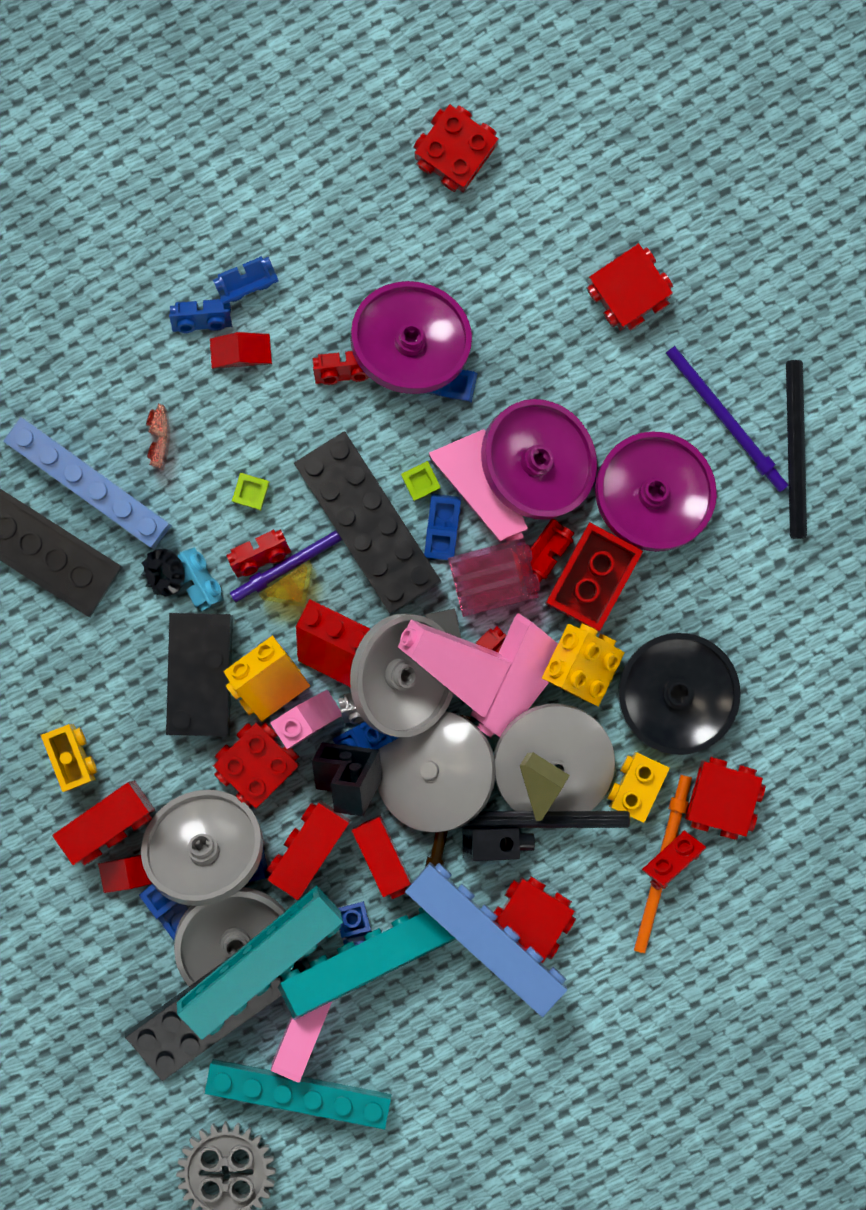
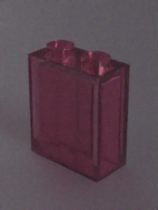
(494, 577)

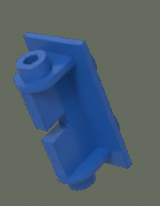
(234, 286)
(187, 318)

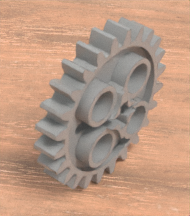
(225, 1143)

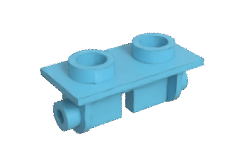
(206, 589)

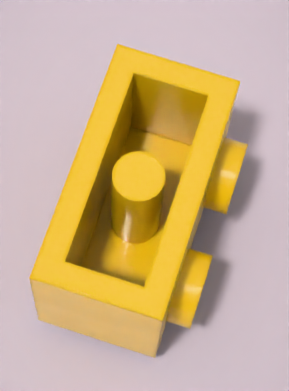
(68, 757)
(638, 786)

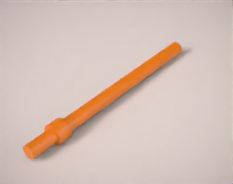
(678, 806)

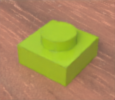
(420, 481)
(250, 491)

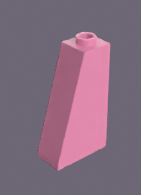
(463, 469)
(529, 653)
(459, 665)
(306, 719)
(298, 1044)

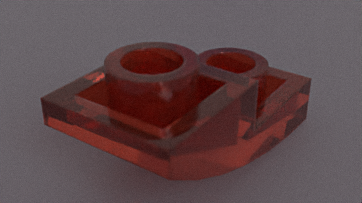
(160, 427)

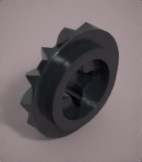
(171, 567)

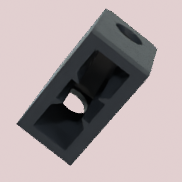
(484, 843)

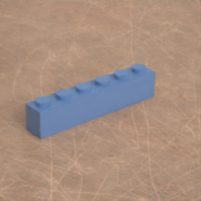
(87, 483)
(487, 939)

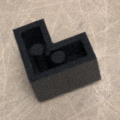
(349, 774)

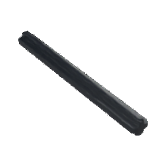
(796, 449)
(552, 819)

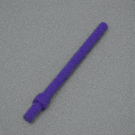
(763, 464)
(259, 582)

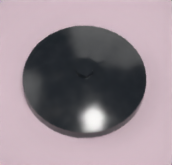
(679, 693)

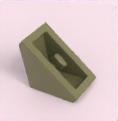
(542, 783)

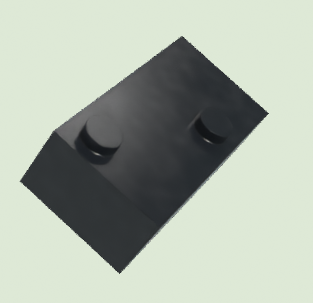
(196, 681)

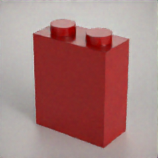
(382, 857)

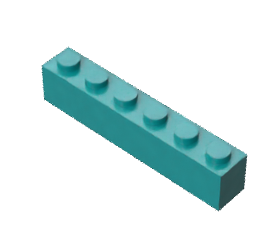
(259, 963)
(362, 963)
(306, 1097)

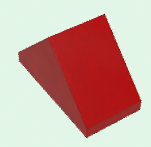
(240, 350)
(123, 874)

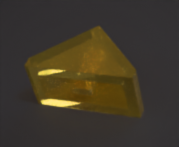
(292, 588)

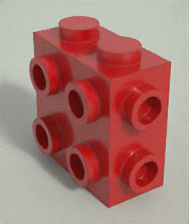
(455, 147)
(630, 288)
(255, 764)
(725, 798)
(536, 915)

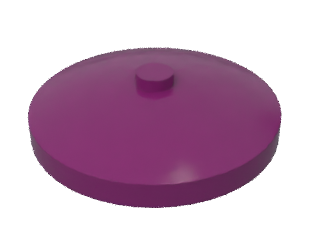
(411, 337)
(539, 459)
(656, 491)

